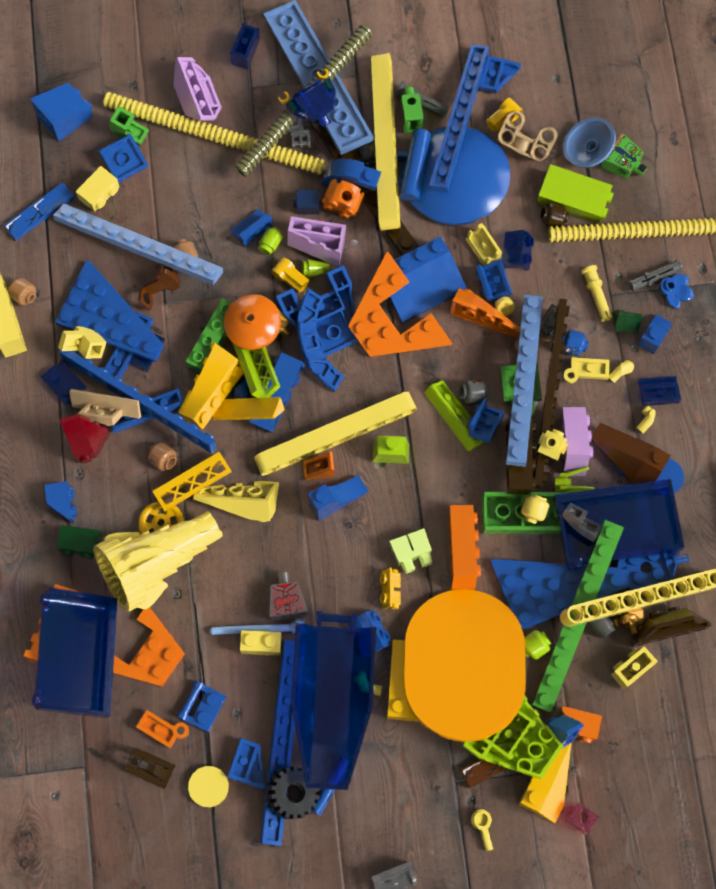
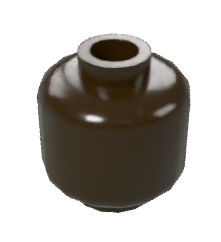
(554, 214)

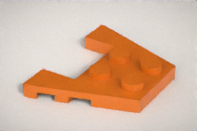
(156, 657)

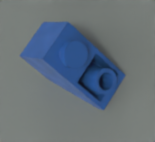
(59, 499)

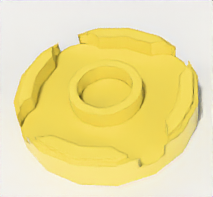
(208, 786)

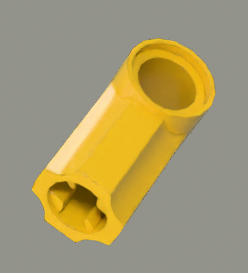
(497, 119)
(286, 272)

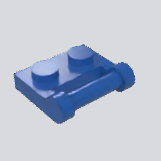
(206, 711)

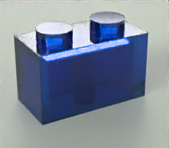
(245, 46)

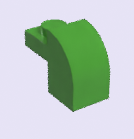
(123, 125)

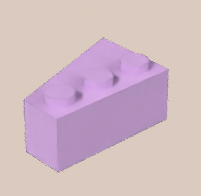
(317, 238)
(575, 429)

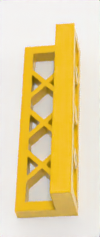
(189, 477)

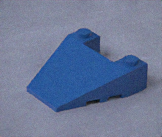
(333, 314)

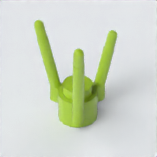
(563, 484)

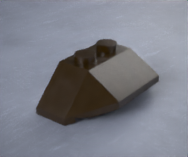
(669, 625)

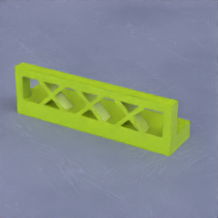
(253, 371)

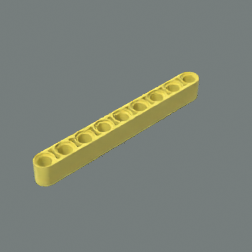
(335, 433)
(634, 598)

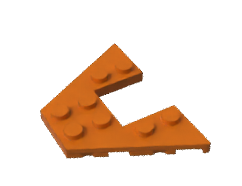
(377, 331)

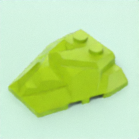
(522, 746)

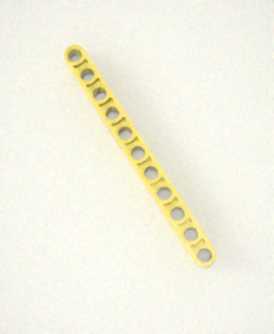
(385, 142)

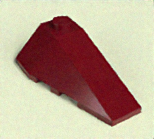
(84, 437)

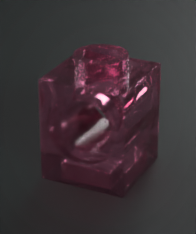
(590, 818)

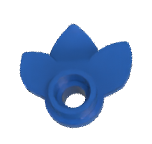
(679, 290)

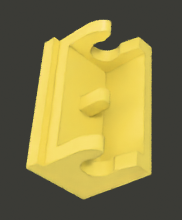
(483, 245)

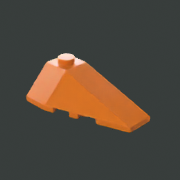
(476, 310)

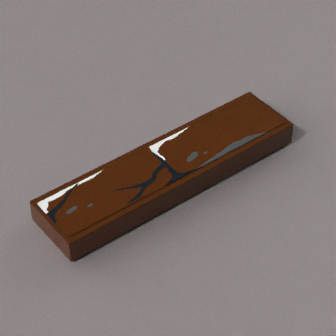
(480, 771)

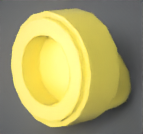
(504, 305)

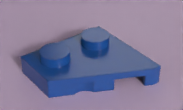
(247, 764)

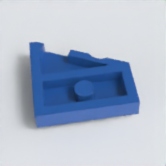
(497, 73)

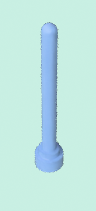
(267, 628)

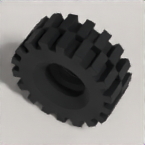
(277, 794)

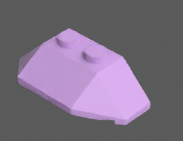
(195, 90)

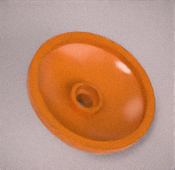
(254, 333)

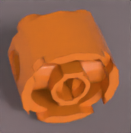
(342, 198)

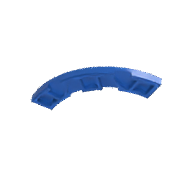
(310, 344)

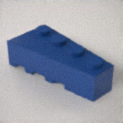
(287, 373)

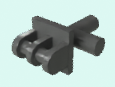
(299, 136)

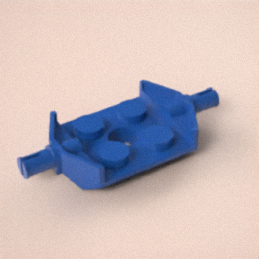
(662, 569)

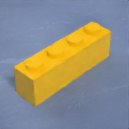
(211, 387)

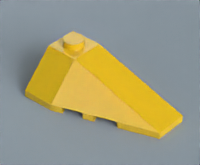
(397, 703)
(547, 794)

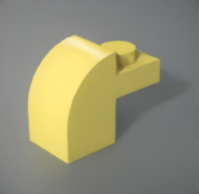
(83, 340)

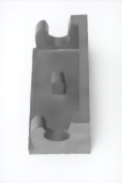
(395, 878)

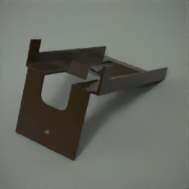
(160, 772)

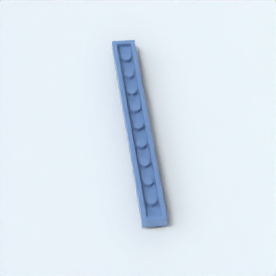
(138, 244)
(524, 381)

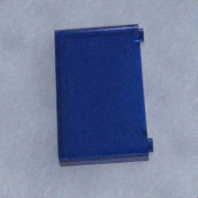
(644, 511)
(75, 653)

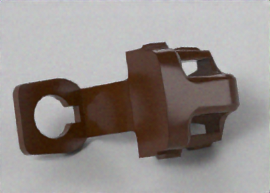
(166, 278)

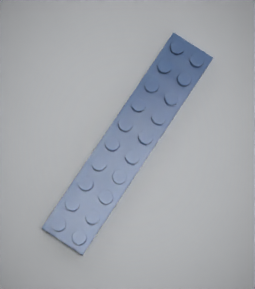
(306, 59)

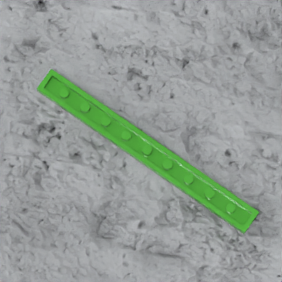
(570, 636)

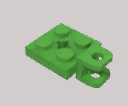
(507, 376)

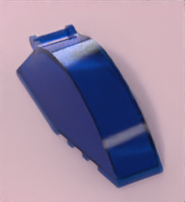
(332, 697)

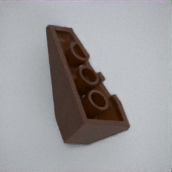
(632, 456)

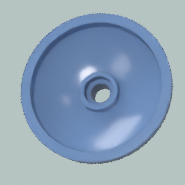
(584, 137)

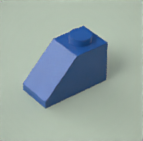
(655, 334)
(565, 728)

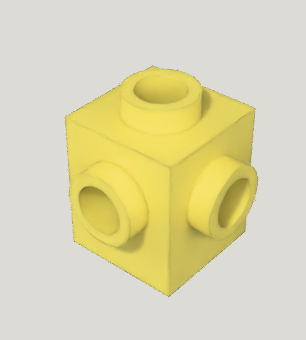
(552, 451)

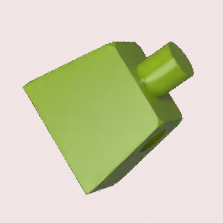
(391, 450)

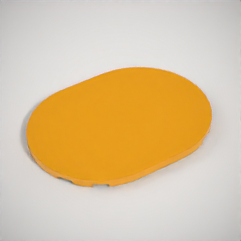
(464, 665)

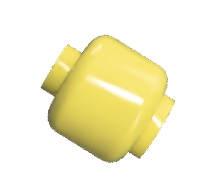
(534, 508)

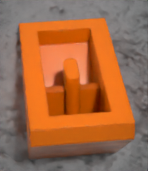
(319, 467)

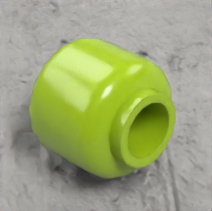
(536, 644)

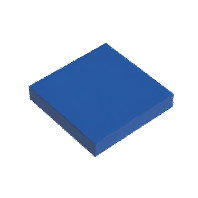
(123, 158)

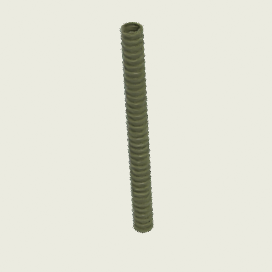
(287, 119)

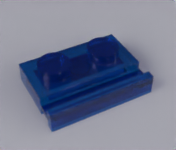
(62, 380)
(659, 391)

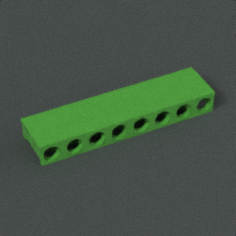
(503, 514)

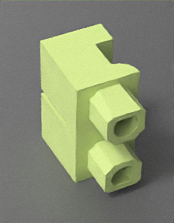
(405, 555)

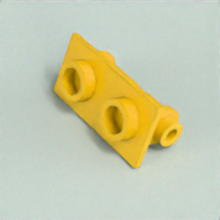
(389, 598)

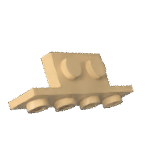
(104, 408)

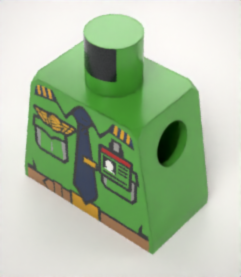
(411, 110)
(625, 158)

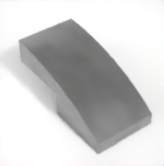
(577, 519)

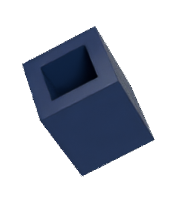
(307, 202)

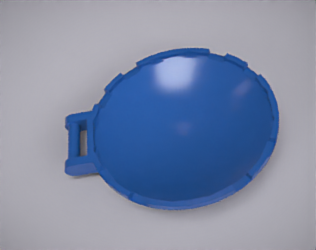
(476, 185)

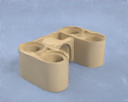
(522, 143)

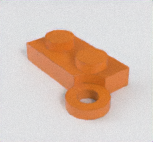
(160, 729)

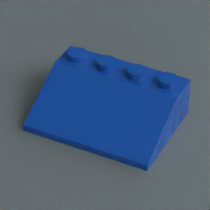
(431, 280)

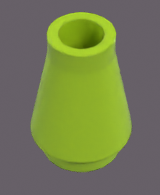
(314, 268)

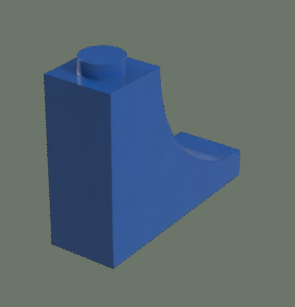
(330, 499)

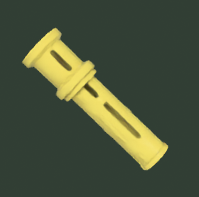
(594, 286)

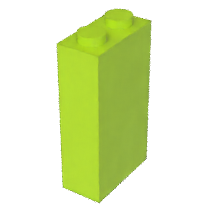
(578, 193)

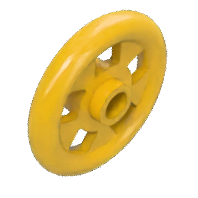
(153, 509)

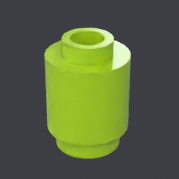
(270, 241)

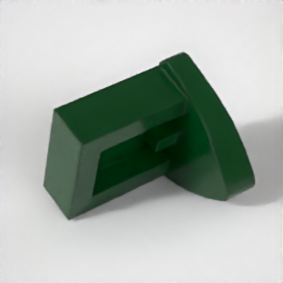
(627, 321)

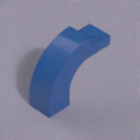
(352, 172)

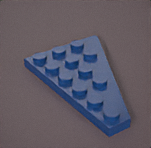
(100, 308)
(545, 589)

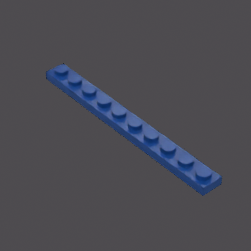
(459, 118)
(146, 403)
(281, 742)

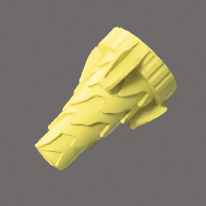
(138, 563)

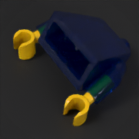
(313, 101)

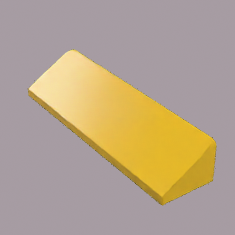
(249, 409)

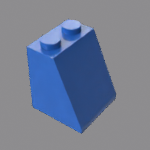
(62, 110)

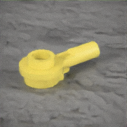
(481, 820)

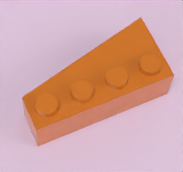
(463, 547)

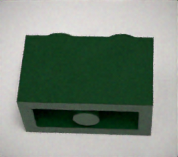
(78, 541)

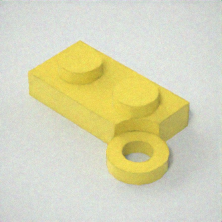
(587, 369)

